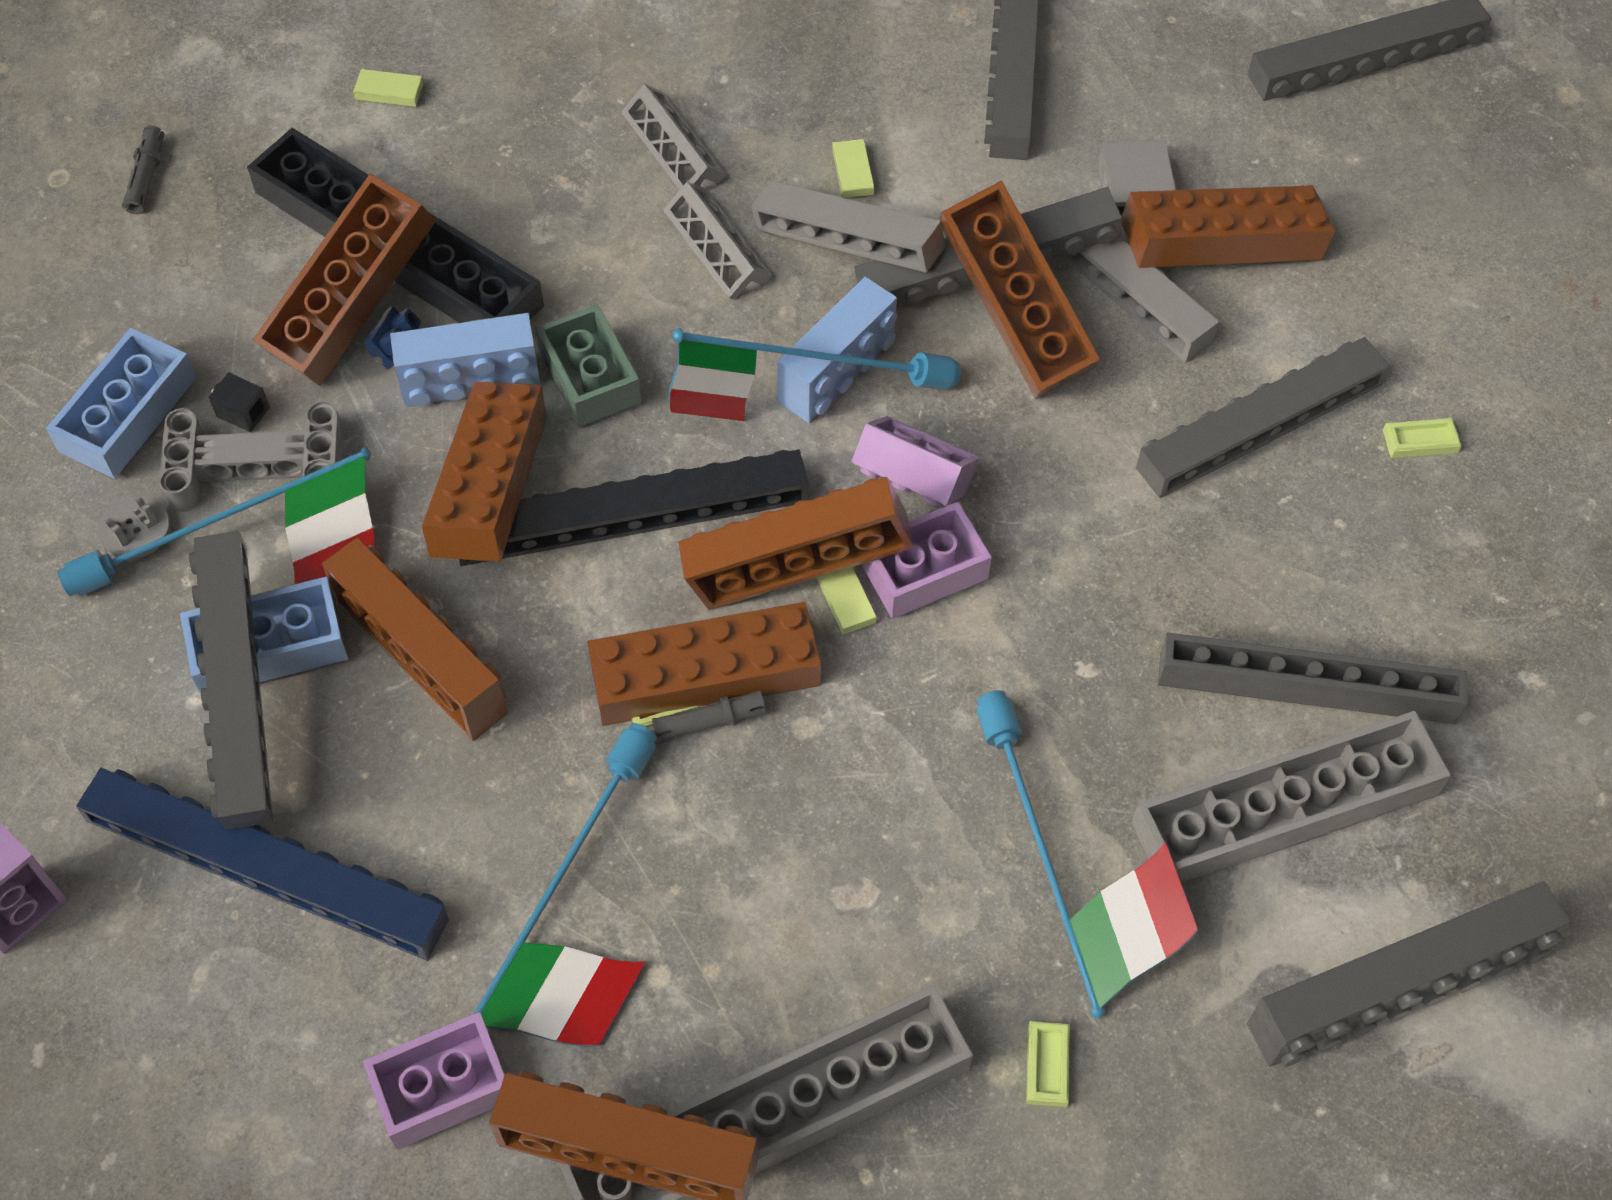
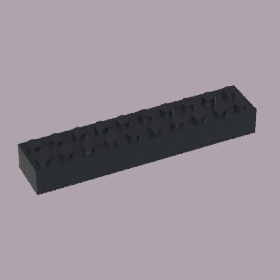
(445, 268)

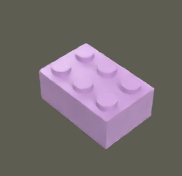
(915, 461)
(943, 562)
(25, 892)
(435, 1080)

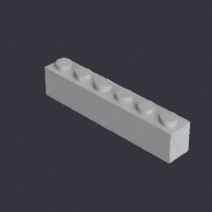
(849, 226)
(1147, 297)

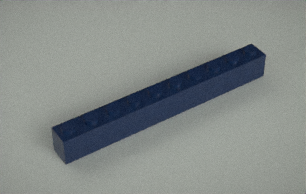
(265, 863)

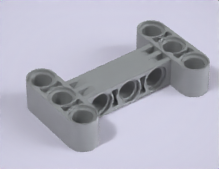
(196, 458)

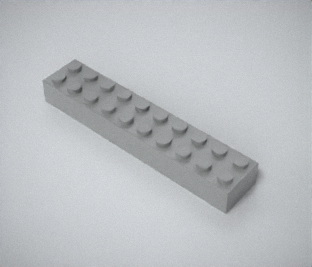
(818, 1088)

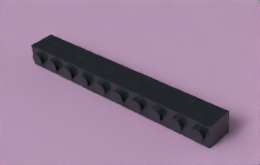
(656, 502)

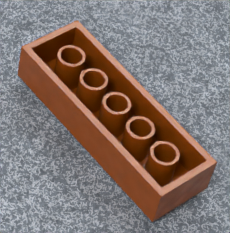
(1226, 226)
(345, 279)
(1018, 289)
(485, 472)
(796, 543)
(416, 638)
(703, 662)
(623, 1139)

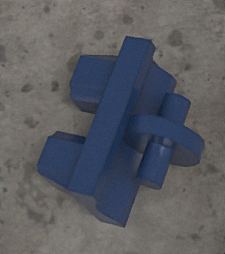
(379, 340)

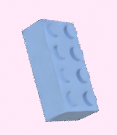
(855, 327)
(448, 359)
(121, 403)
(293, 631)

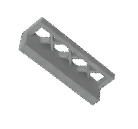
(680, 133)
(725, 235)

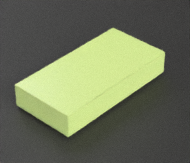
(388, 87)
(853, 168)
(1421, 438)
(847, 600)
(1048, 1064)

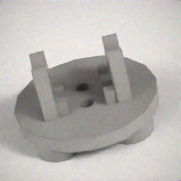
(146, 516)

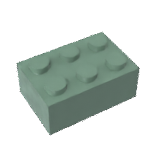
(588, 365)

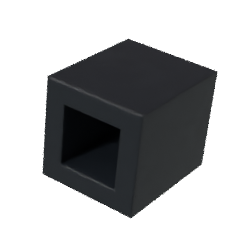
(239, 402)

